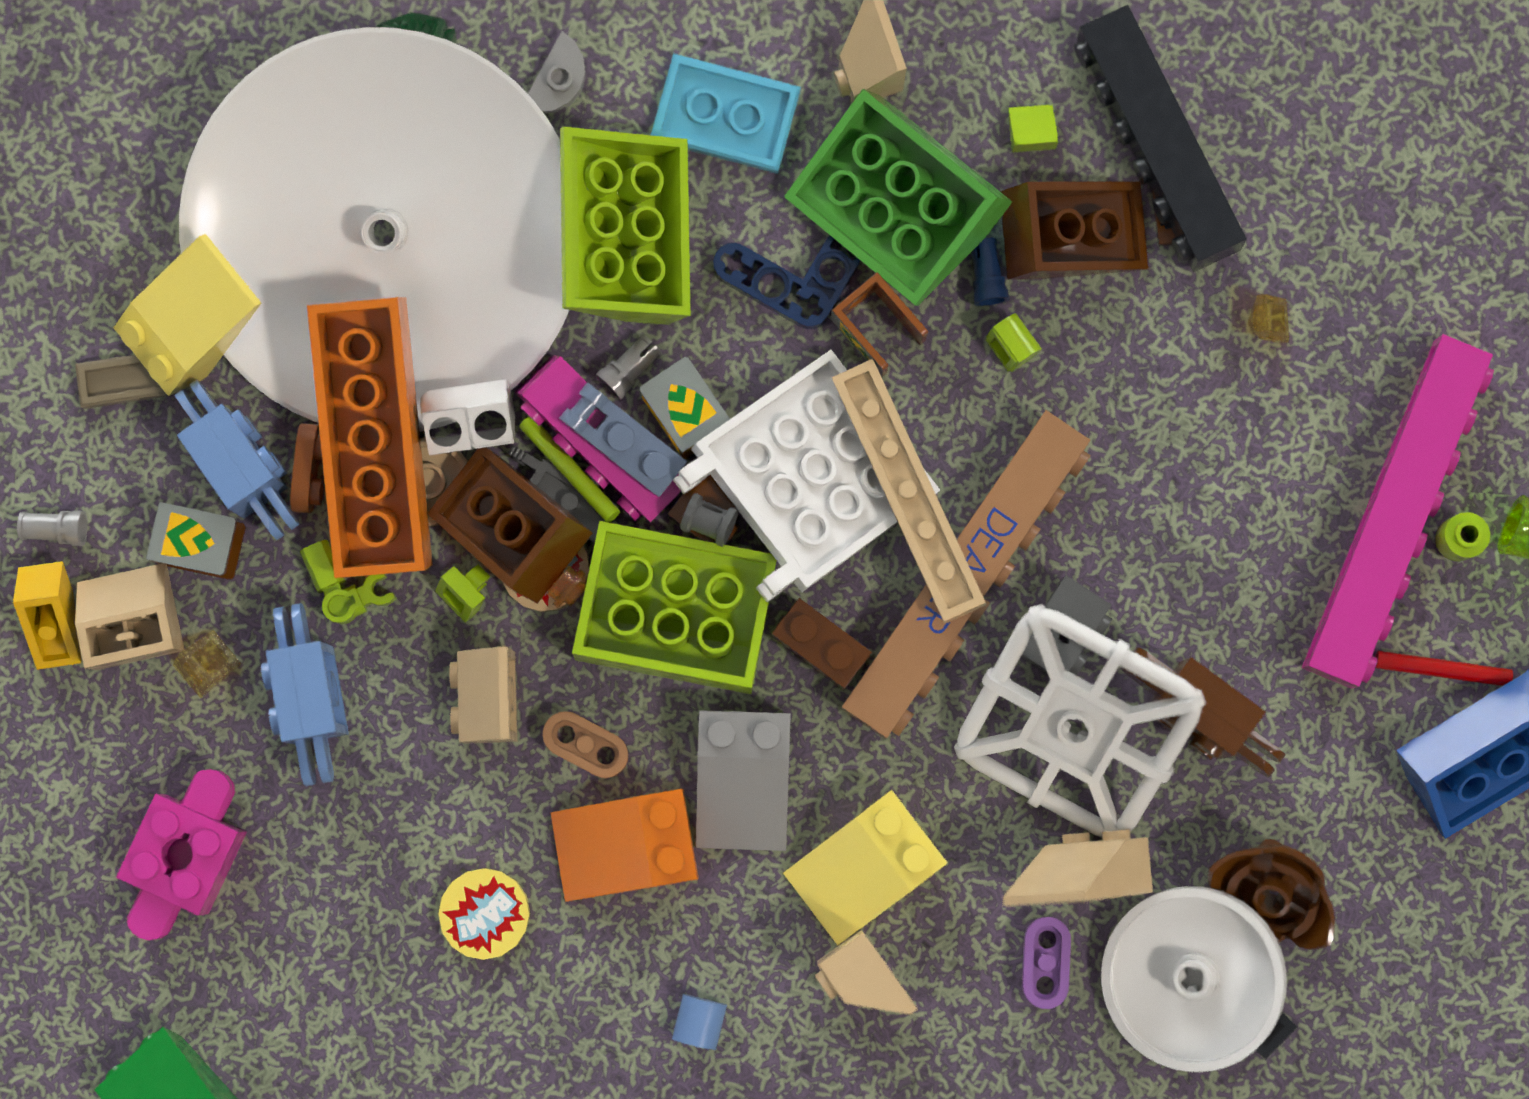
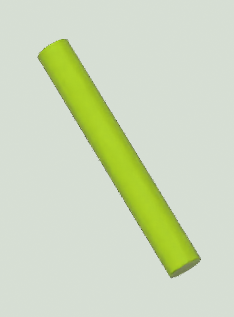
(570, 470)

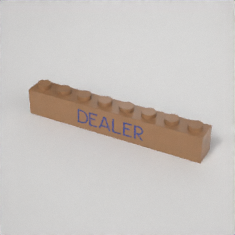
(988, 542)

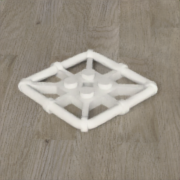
(1073, 698)

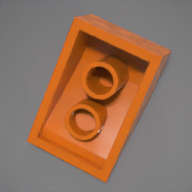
(624, 845)

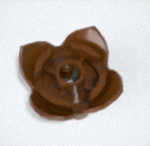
(1299, 909)

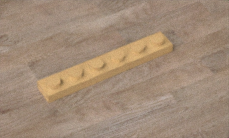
(909, 491)

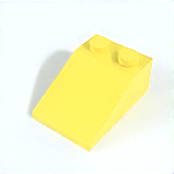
(187, 316)
(865, 867)

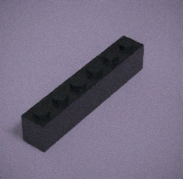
(1159, 138)

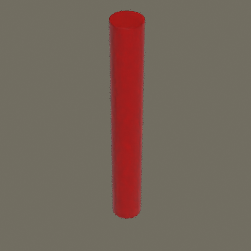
(1443, 668)

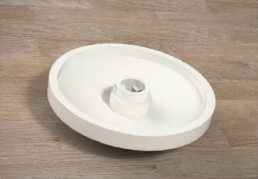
(1194, 979)

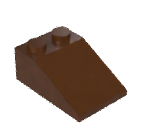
(1074, 229)
(509, 524)

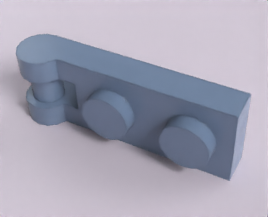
(624, 441)

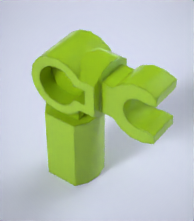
(340, 604)

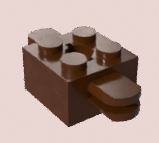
(1225, 718)

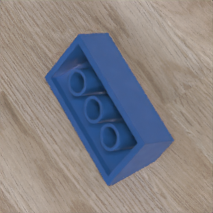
(1472, 758)

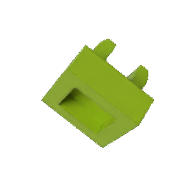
(462, 591)

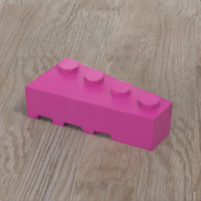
(546, 398)

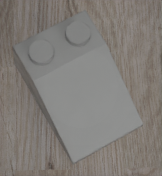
(742, 780)

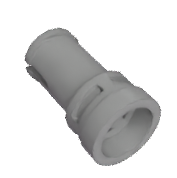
(620, 374)
(65, 527)

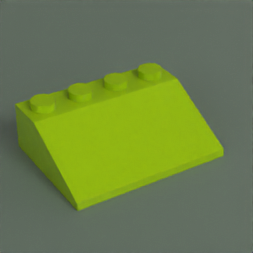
(625, 225)
(673, 607)

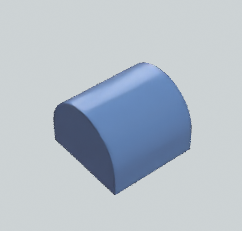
(699, 1022)

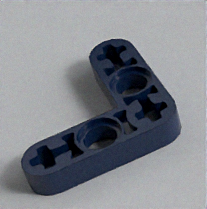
(810, 286)

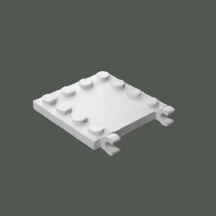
(797, 477)

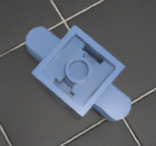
(233, 462)
(304, 694)

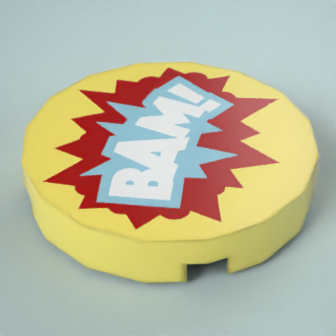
(484, 913)

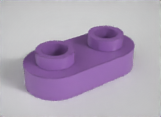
(1048, 962)

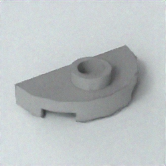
(560, 76)

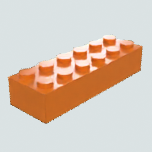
(370, 437)

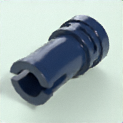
(988, 283)

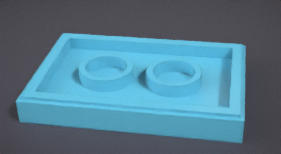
(727, 112)

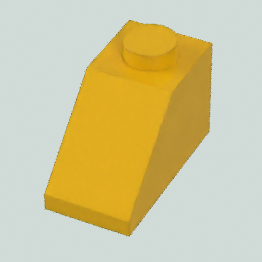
(47, 614)

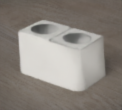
(477, 399)

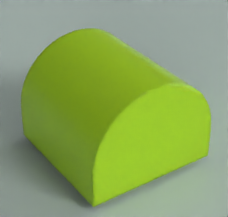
(1012, 342)

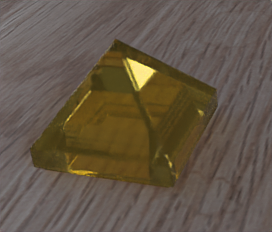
(1270, 318)

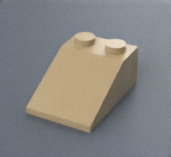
(1085, 870)

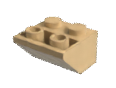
(127, 618)

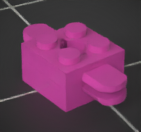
(181, 854)

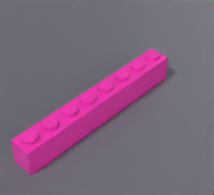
(1398, 511)

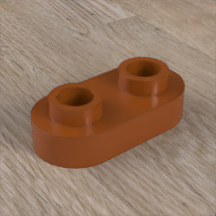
(305, 486)

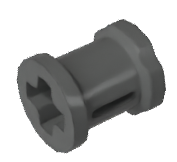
(709, 519)

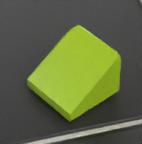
(1032, 128)

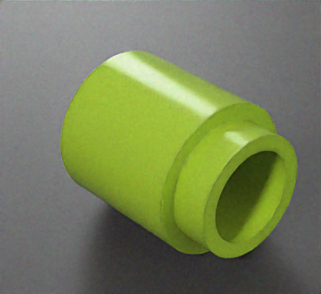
(1449, 538)

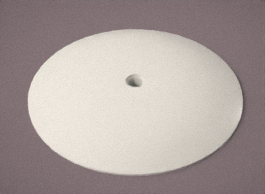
(397, 134)

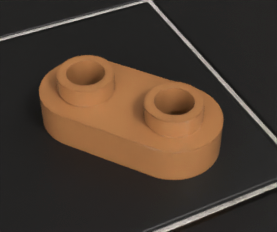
(586, 744)

